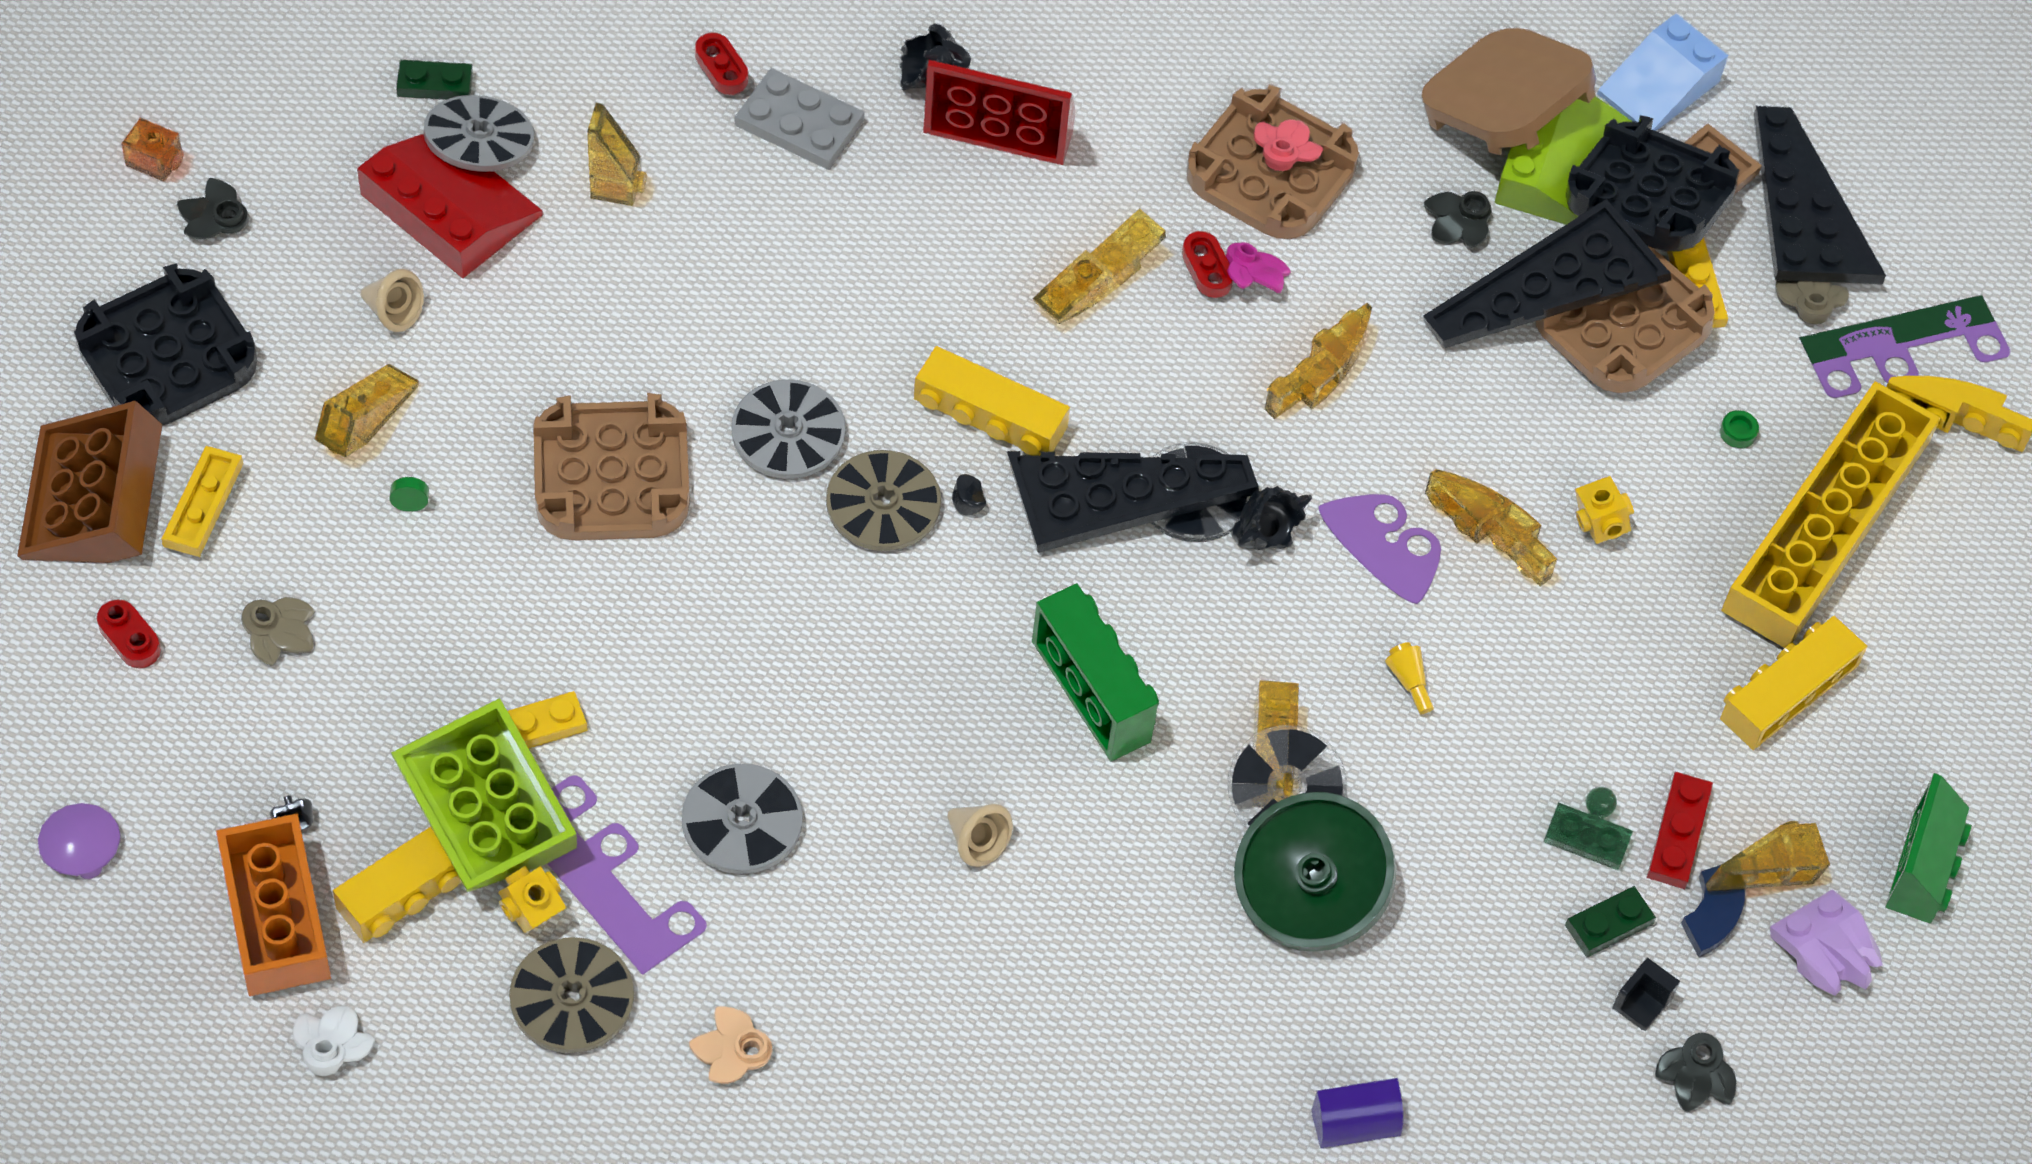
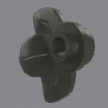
(208, 214)
(1455, 218)
(1696, 1077)

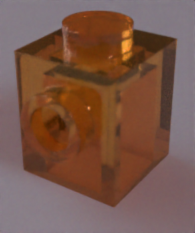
(152, 149)

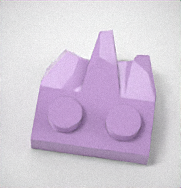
(1829, 943)

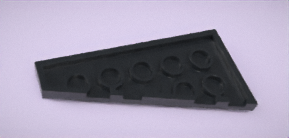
(1806, 216)
(1569, 269)
(1110, 492)

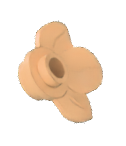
(726, 1046)

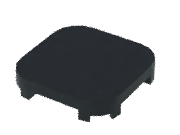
(1655, 183)
(167, 345)

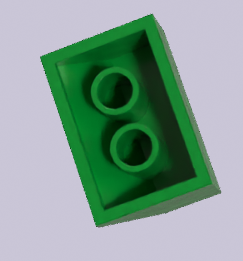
(1930, 853)

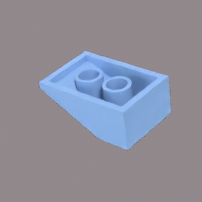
(1665, 73)

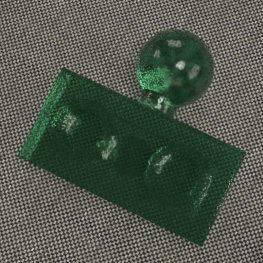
(1589, 833)

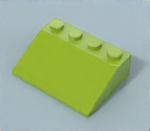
(1538, 177)
(485, 797)

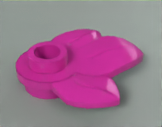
(1250, 266)

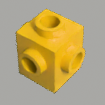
(1603, 510)
(544, 894)

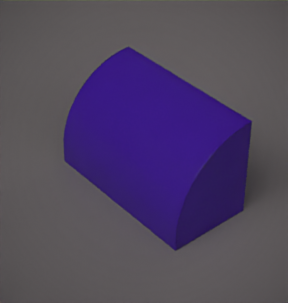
(1358, 1113)

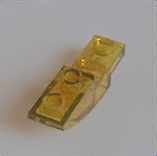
(1102, 271)
(1329, 363)
(1484, 513)

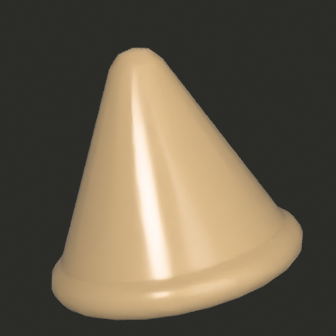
(395, 299)
(981, 832)

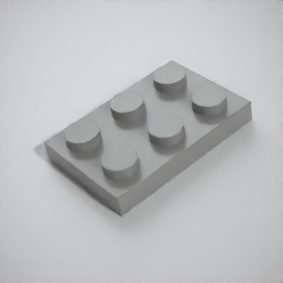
(799, 118)

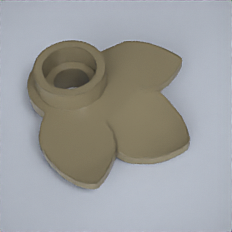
(1812, 299)
(282, 631)

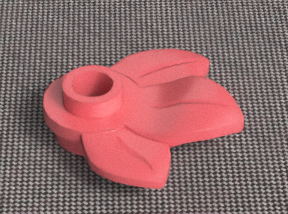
(1286, 144)

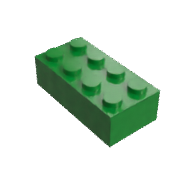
(1095, 671)

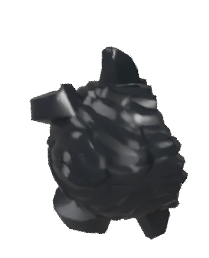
(935, 46)
(1270, 519)

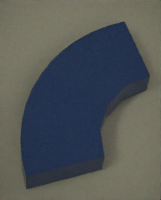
(1714, 916)

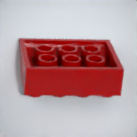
(998, 112)
(445, 208)

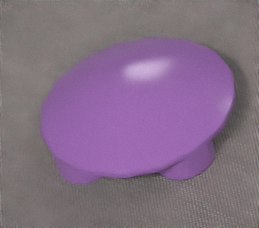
(79, 840)

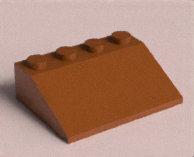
(91, 486)

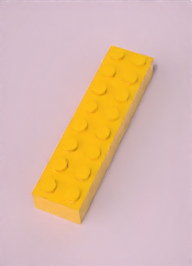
(1830, 515)

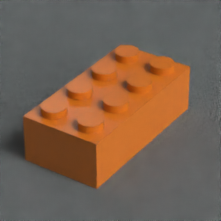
(273, 905)

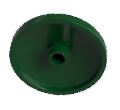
(1315, 871)

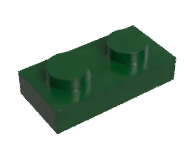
(433, 79)
(1610, 921)

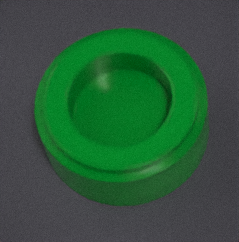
(1739, 429)
(409, 494)

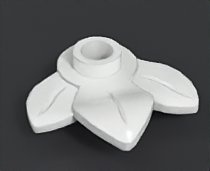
(331, 1040)

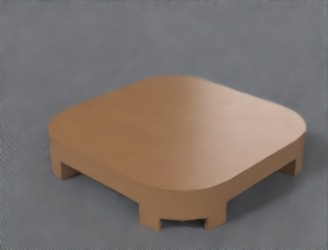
(1508, 87)
(1233, 176)
(1635, 335)
(611, 469)

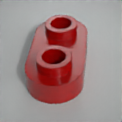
(722, 67)
(1207, 268)
(127, 630)

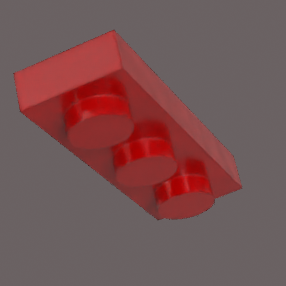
(1679, 830)

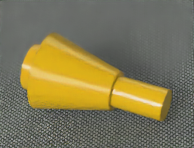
(1408, 667)

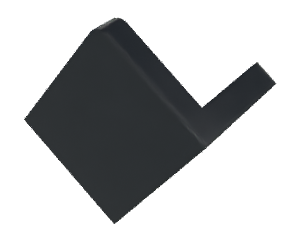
(1646, 994)

